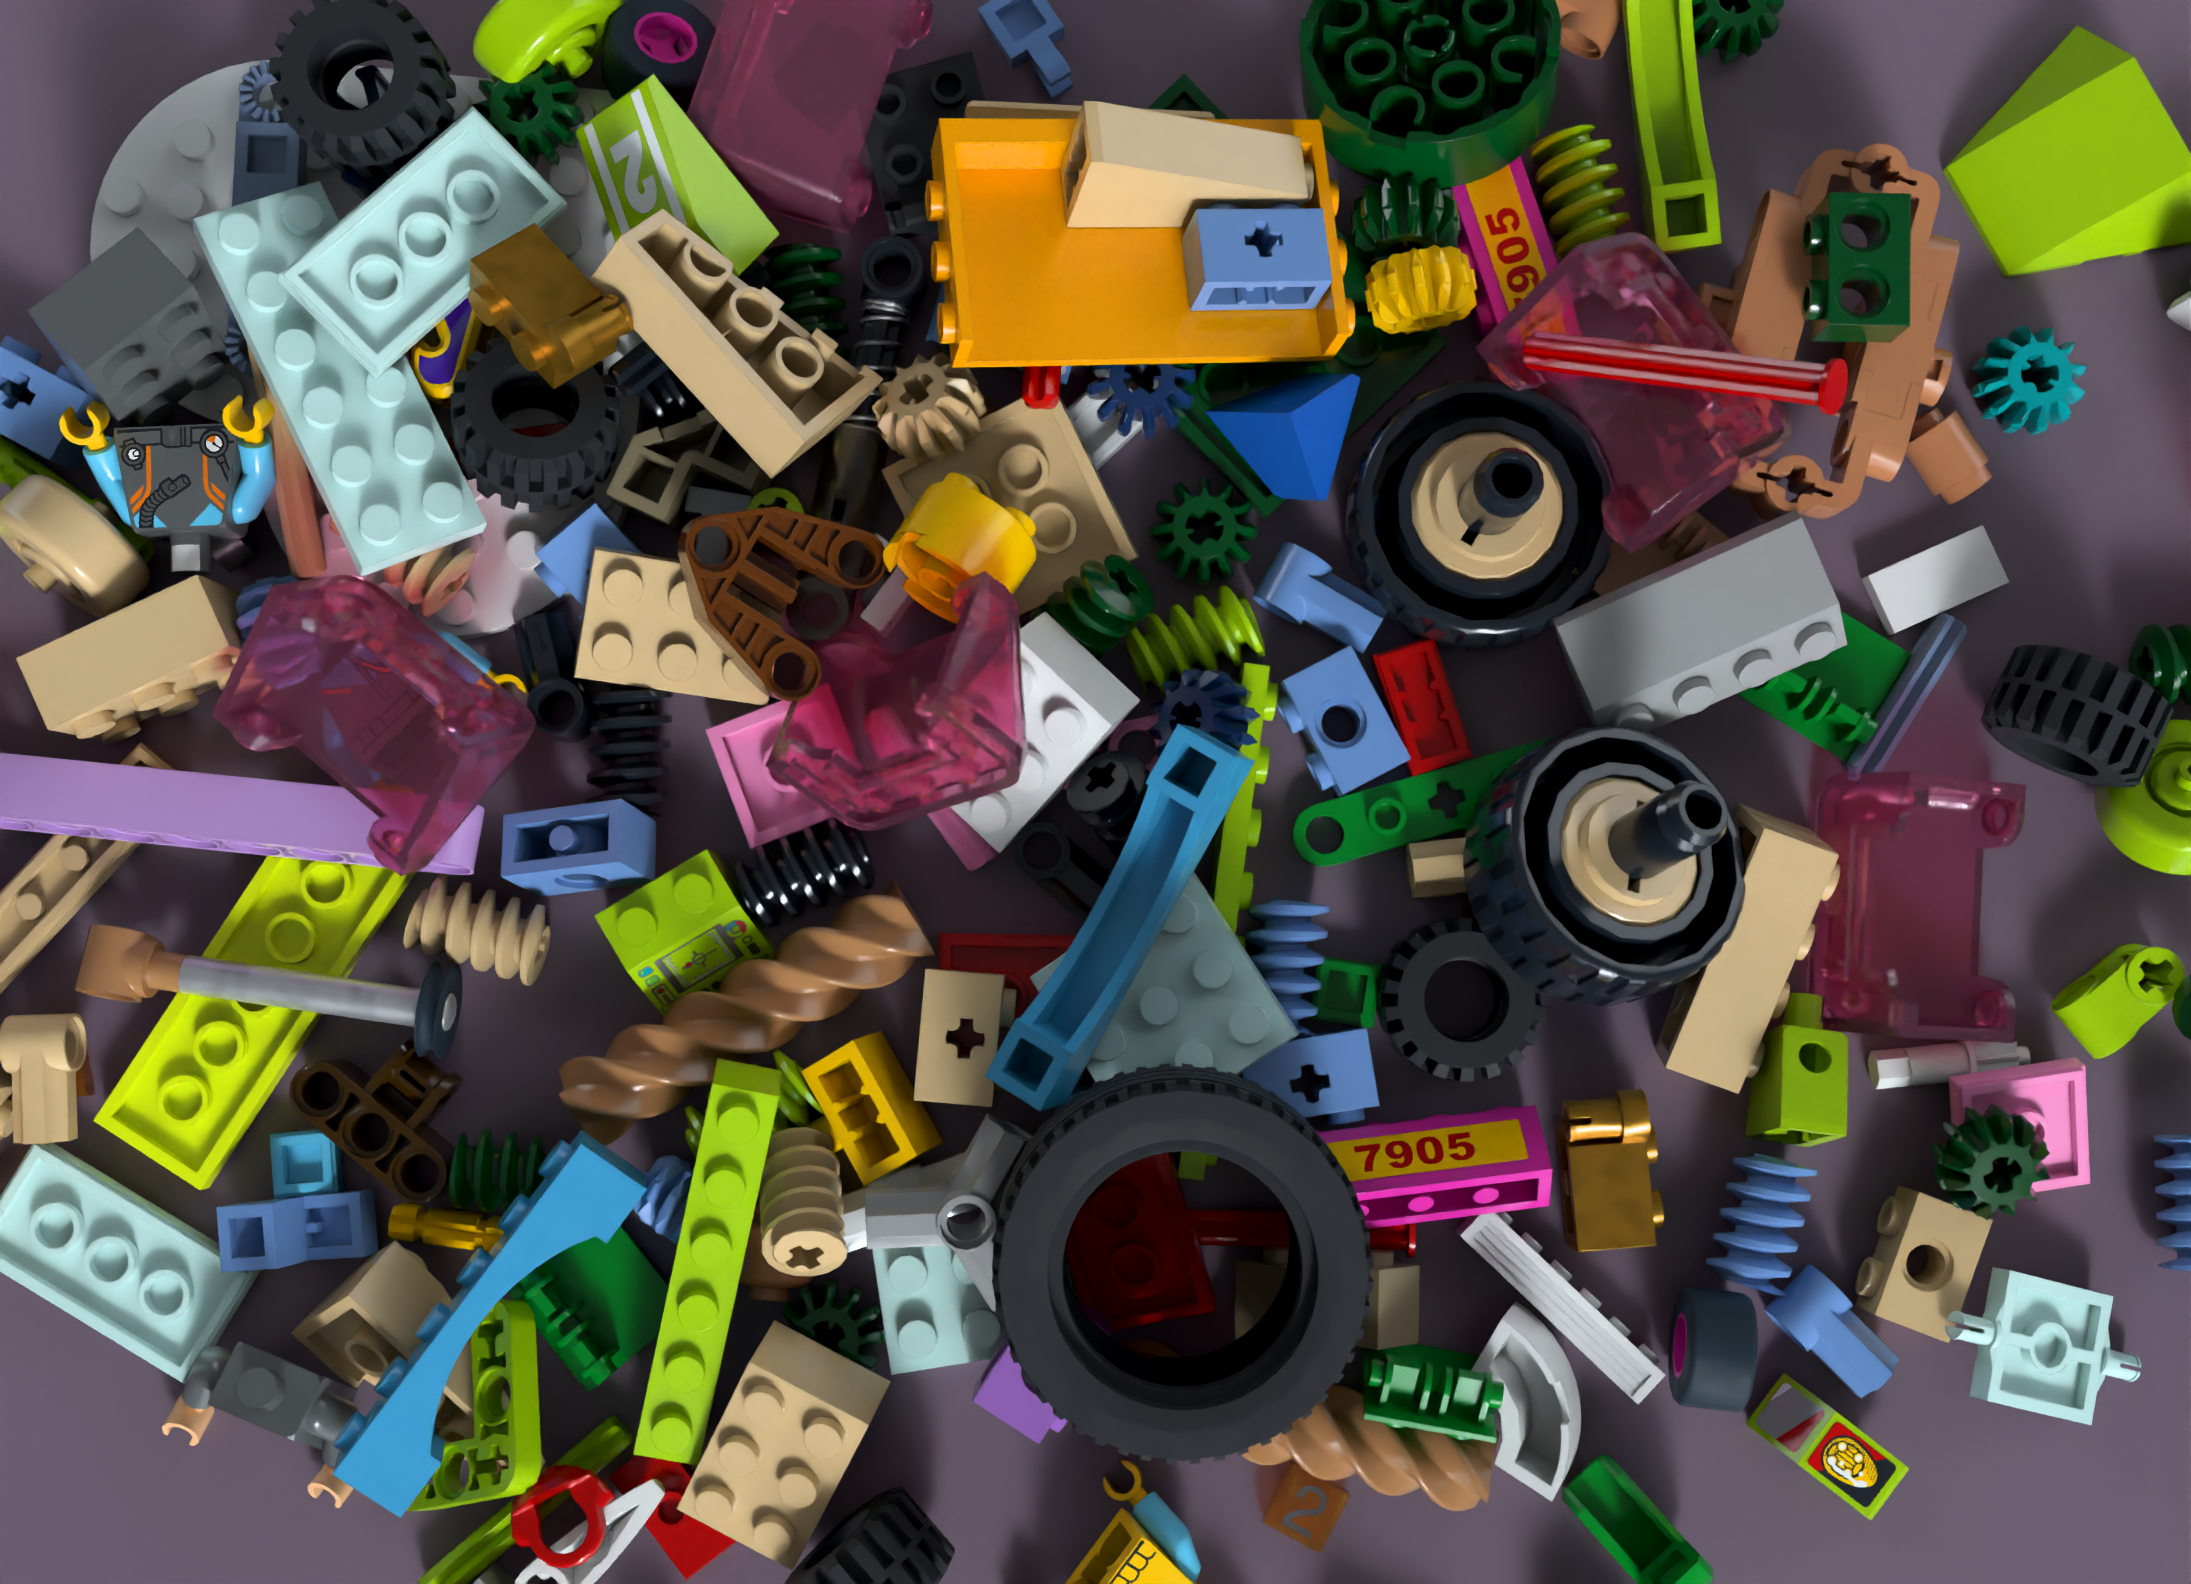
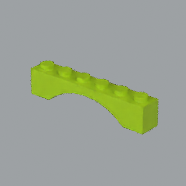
(1669, 127)
(708, 1261)

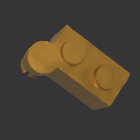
(545, 306)
(1606, 1173)

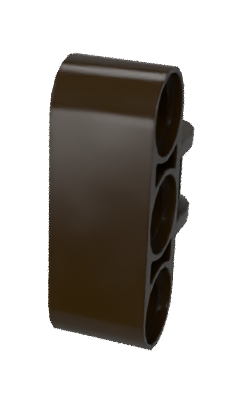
(406, 1094)

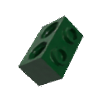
(1874, 271)

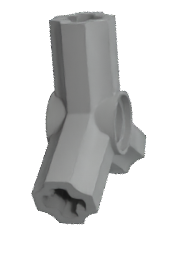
(920, 1213)

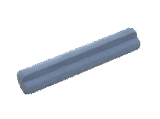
(1908, 693)

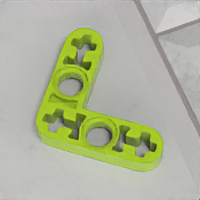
(498, 1435)

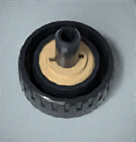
(1479, 514)
(1604, 866)

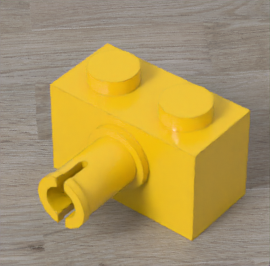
(870, 1107)

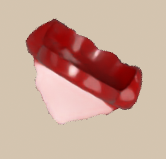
(586, 1489)

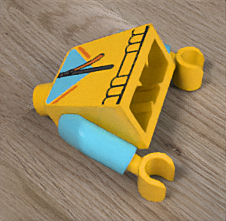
(1140, 1547)

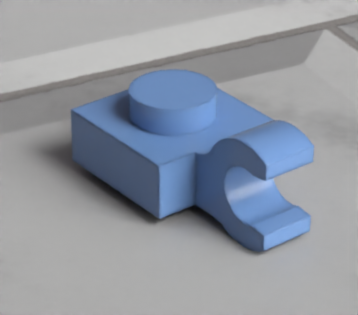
(1028, 32)

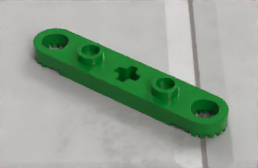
(1401, 810)

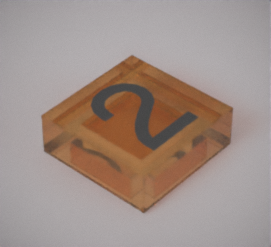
(1305, 1507)

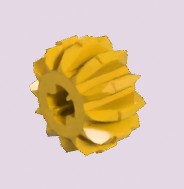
(1420, 290)

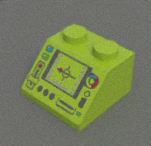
(684, 930)

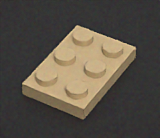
(645, 635)

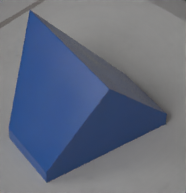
(1292, 431)

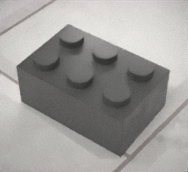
(133, 332)

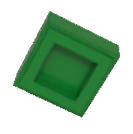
(1346, 991)

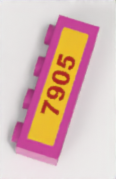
(1503, 242)
(1446, 1165)

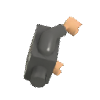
(269, 1395)

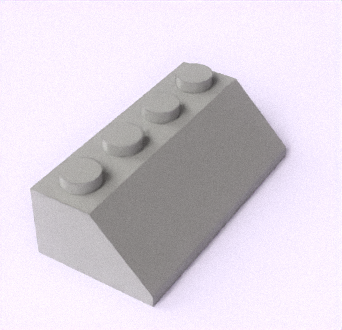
(1702, 628)

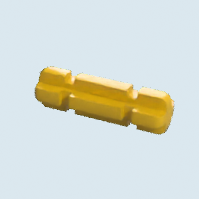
(443, 1227)

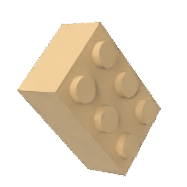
(137, 662)
(783, 1444)

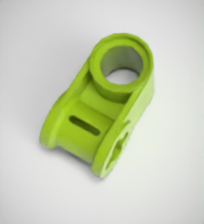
(2109, 1004)

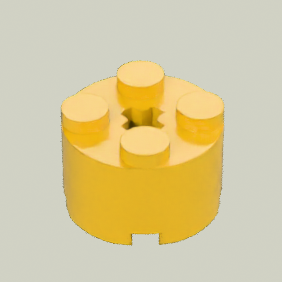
(956, 536)

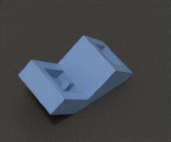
(296, 1230)

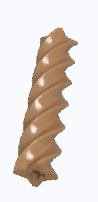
(752, 1012)
(1389, 1459)

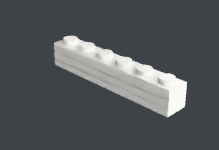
(1566, 1308)

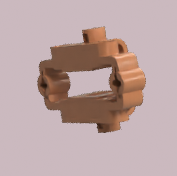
(1884, 379)

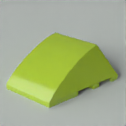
(2076, 165)

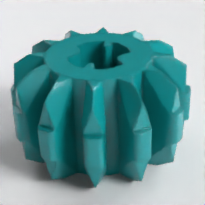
(2028, 358)

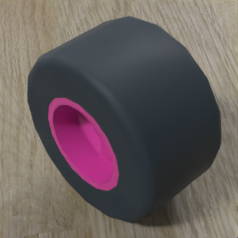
(659, 40)
(1713, 1349)

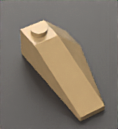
(376, 1319)

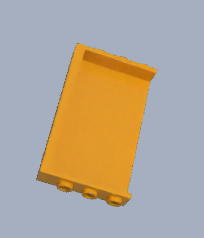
(1074, 296)

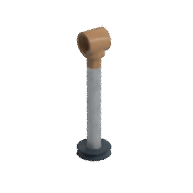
(134, 965)

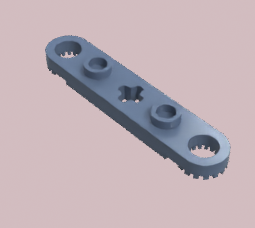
(266, 162)

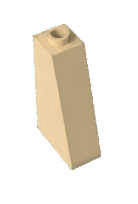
(1161, 167)

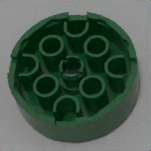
(1429, 83)

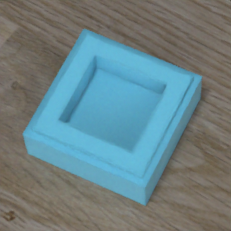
(305, 1164)

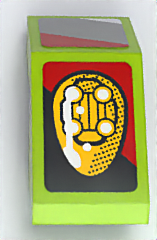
(1827, 1446)

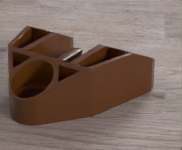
(741, 631)

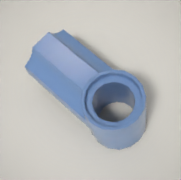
(1305, 591)
(1821, 1321)

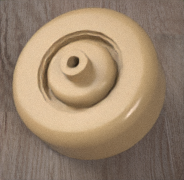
(71, 546)

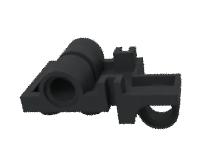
(905, 130)

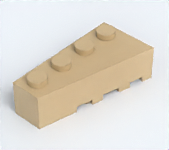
(731, 342)
(1727, 1005)

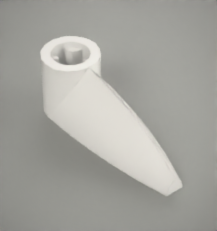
(623, 1522)

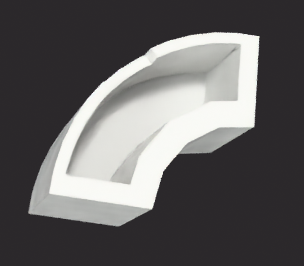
(1538, 1402)

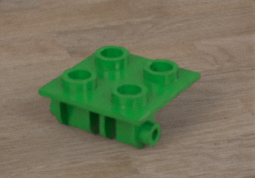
(1837, 695)
(596, 1304)
(1430, 1391)

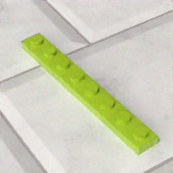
(1240, 827)

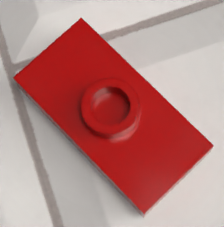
(1422, 705)
(683, 1538)

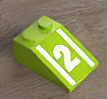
(654, 159)

